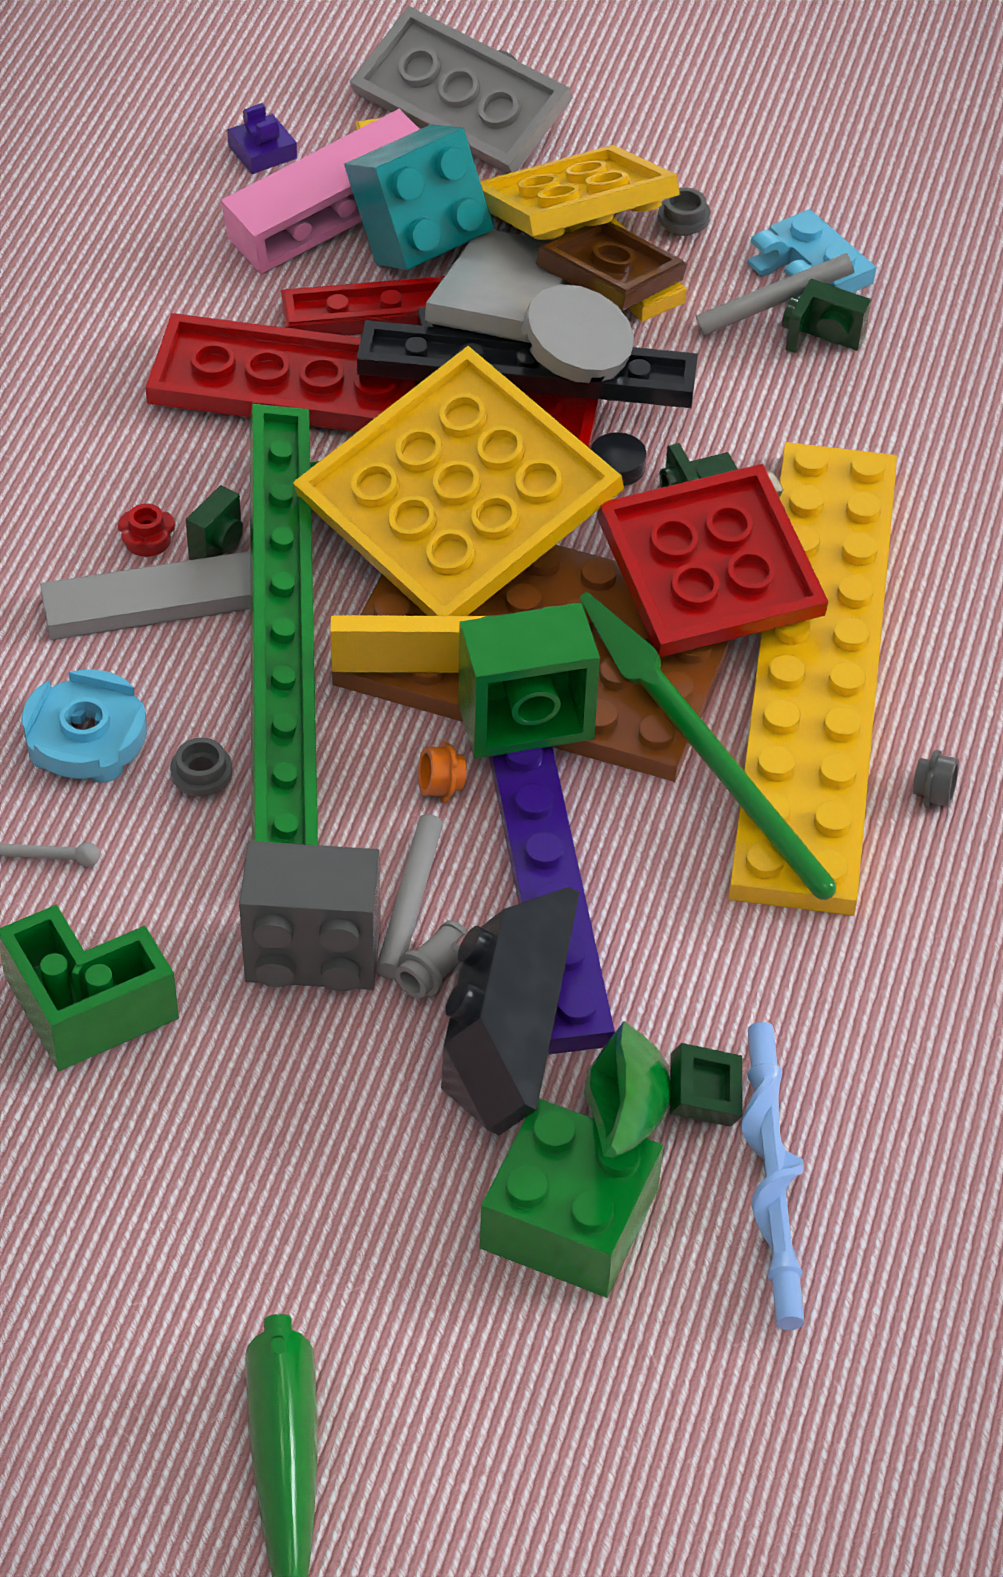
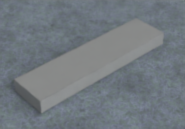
(147, 595)

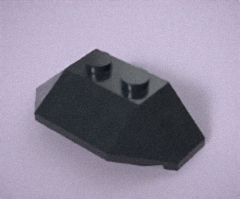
(507, 1009)

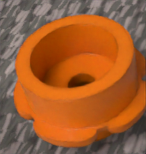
(441, 771)

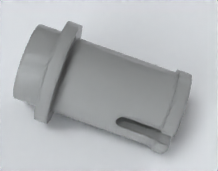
(423, 970)

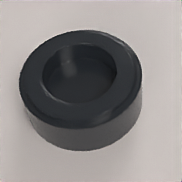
(623, 454)

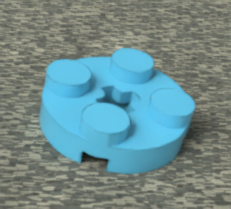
(90, 752)

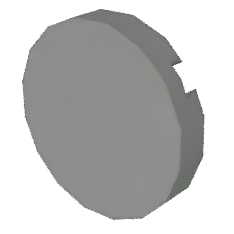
(577, 333)

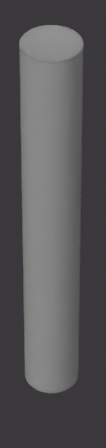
(773, 294)
(410, 894)

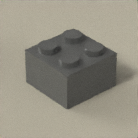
(310, 915)

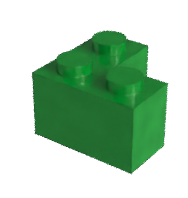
(88, 997)

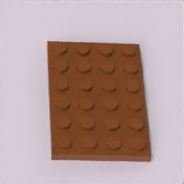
(628, 724)

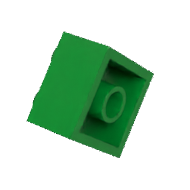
(528, 680)
(566, 1203)

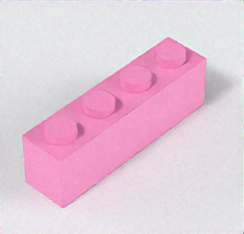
(305, 199)

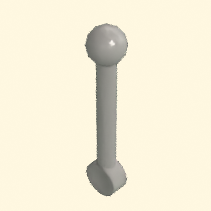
(86, 853)

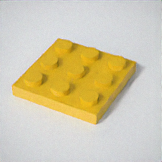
(578, 191)

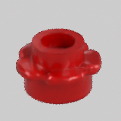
(146, 530)

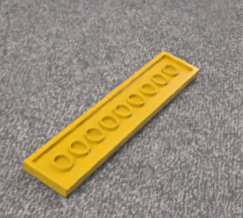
(820, 681)

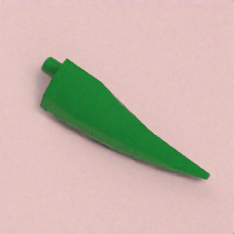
(627, 1090)
(283, 1441)

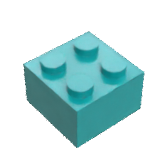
(419, 196)

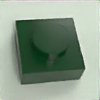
(214, 525)
(706, 1084)

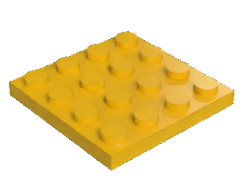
(458, 486)

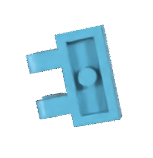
(804, 243)

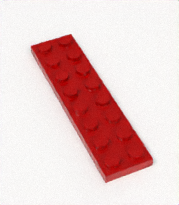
(238, 364)

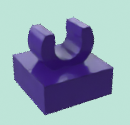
(261, 140)

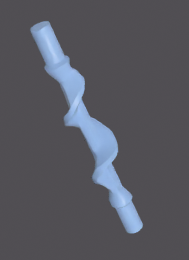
(769, 1201)

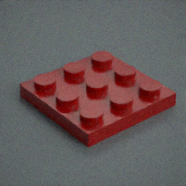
(711, 560)

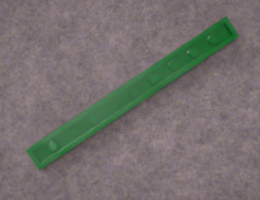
(281, 631)

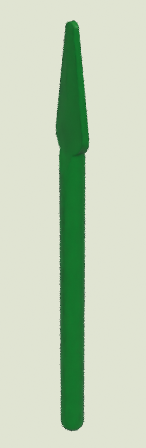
(641, 665)

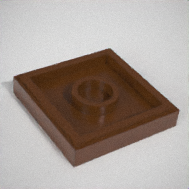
(612, 263)

